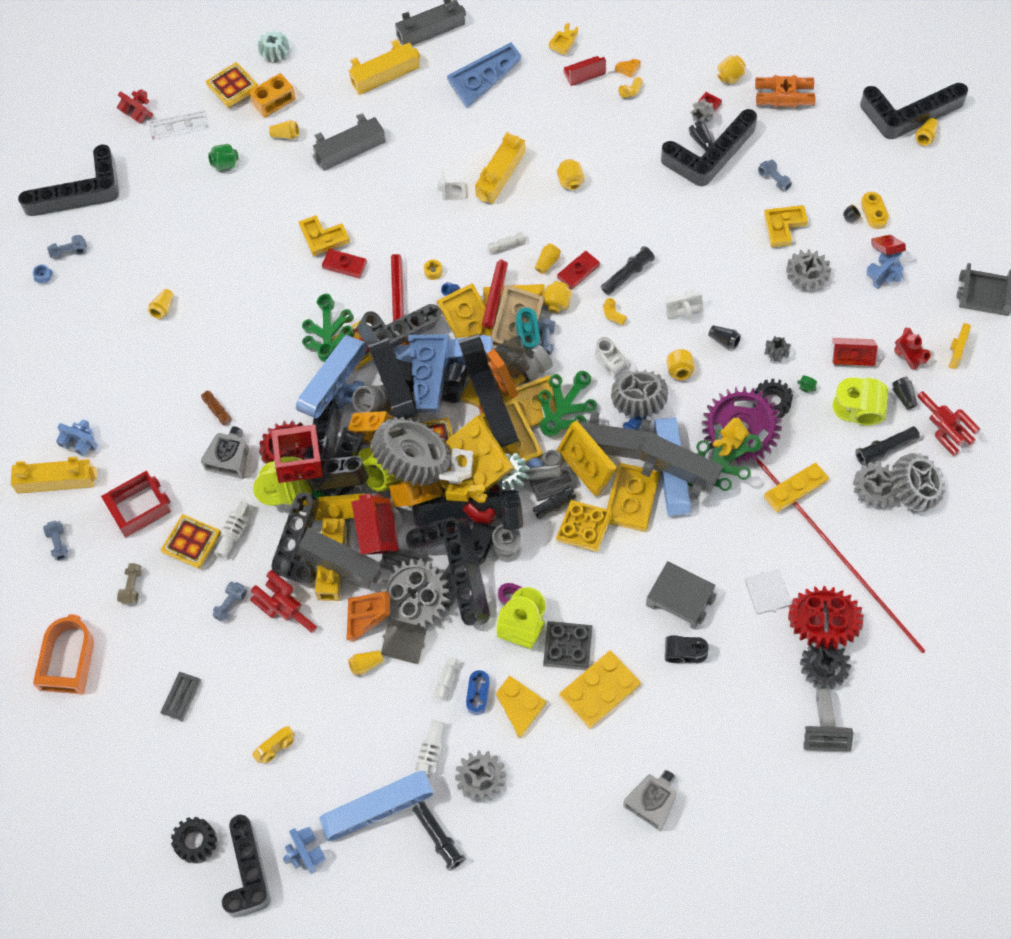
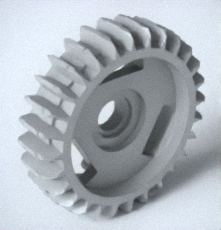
(404, 436)

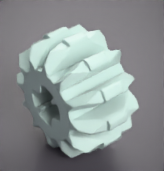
(273, 45)
(516, 475)

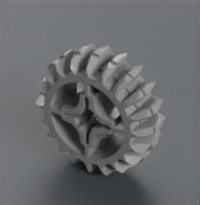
(639, 393)
(917, 482)

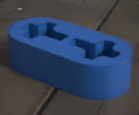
(482, 693)

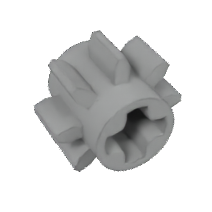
(702, 111)

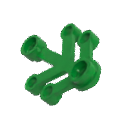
(326, 304)
(564, 405)
(724, 460)

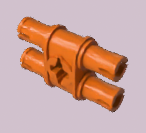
(785, 91)

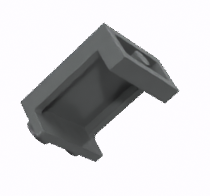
(984, 291)
(682, 594)

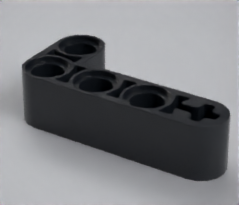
(393, 379)
(453, 381)
(291, 533)
(245, 864)

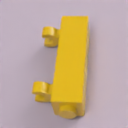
(384, 67)
(500, 168)
(53, 475)
(327, 581)

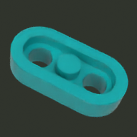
(527, 329)

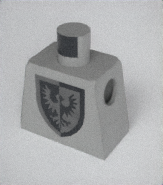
(227, 454)
(652, 799)

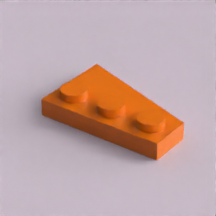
(501, 374)

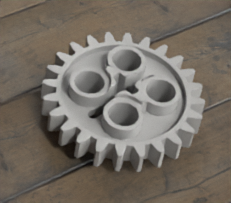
(404, 578)

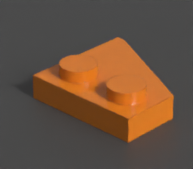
(366, 613)

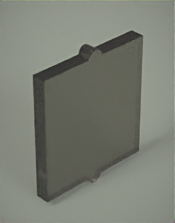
(513, 356)
(403, 641)

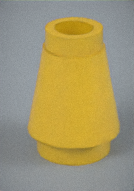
(287, 129)
(926, 133)
(548, 256)
(160, 304)
(363, 662)

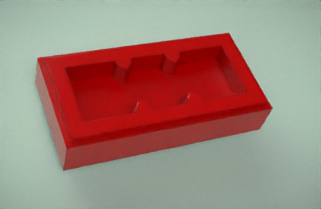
(888, 244)
(344, 263)
(578, 269)

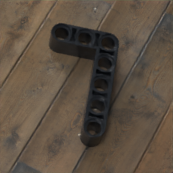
(895, 123)
(716, 157)
(77, 193)
(487, 390)
(336, 471)
(504, 503)
(458, 561)

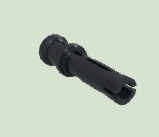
(634, 265)
(879, 448)
(444, 844)

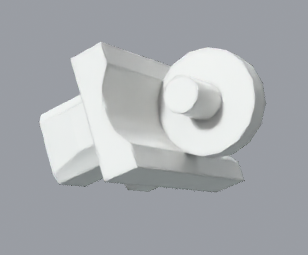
(684, 304)

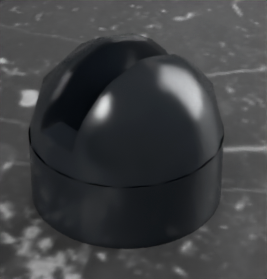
(851, 213)

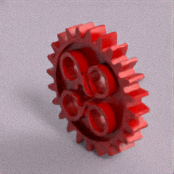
(808, 617)

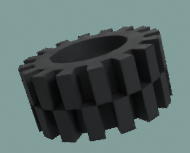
(779, 390)
(200, 852)

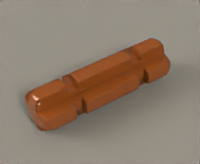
(216, 407)

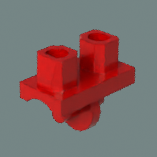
(139, 98)
(910, 348)

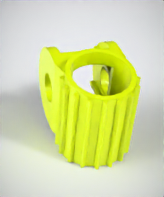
(865, 400)
(378, 478)
(271, 492)
(522, 617)

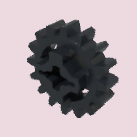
(820, 672)

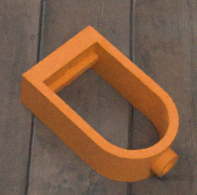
(64, 684)

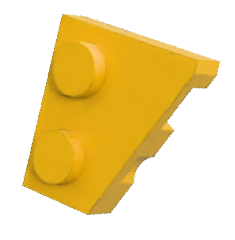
(519, 704)

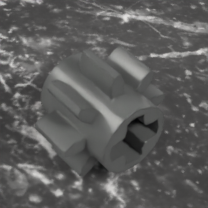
(777, 349)

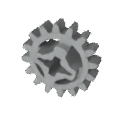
(816, 275)
(867, 486)
(490, 779)

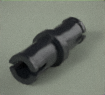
(554, 503)

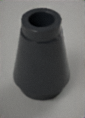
(701, 135)
(725, 336)
(905, 392)

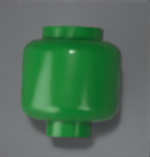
(223, 157)

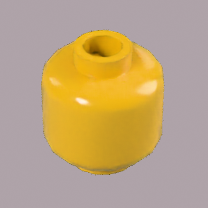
(731, 69)
(570, 174)
(557, 297)
(680, 364)

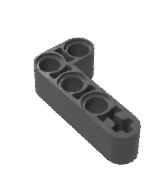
(402, 325)

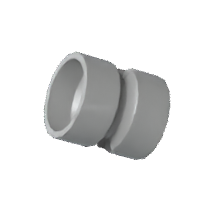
(538, 361)
(371, 399)
(506, 544)

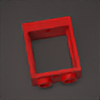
(295, 439)
(127, 490)
(374, 525)

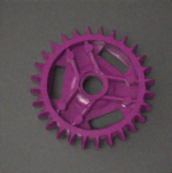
(757, 419)

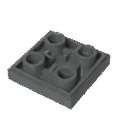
(567, 645)

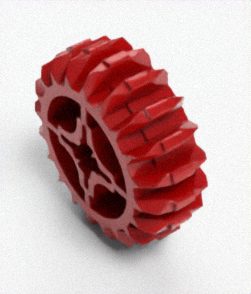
(266, 444)

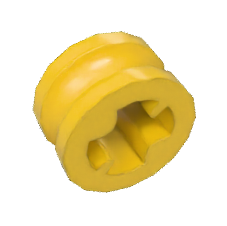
(438, 267)

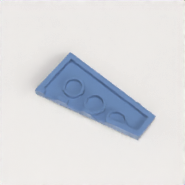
(480, 75)
(429, 364)

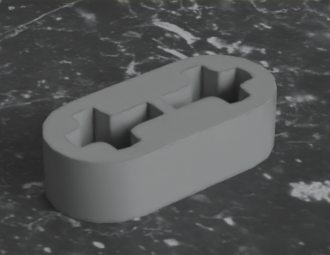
(825, 708)

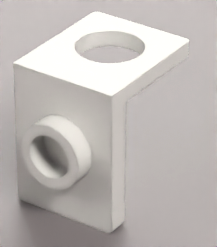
(446, 187)
(457, 472)

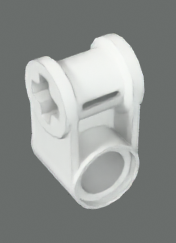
(612, 360)

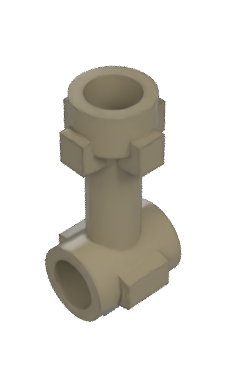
(129, 595)

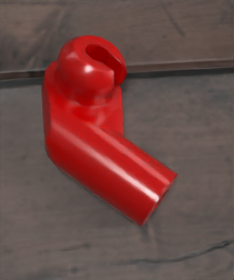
(478, 516)

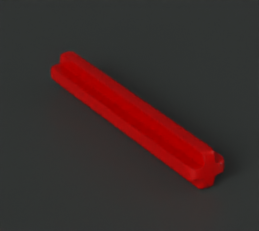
(397, 286)
(495, 294)

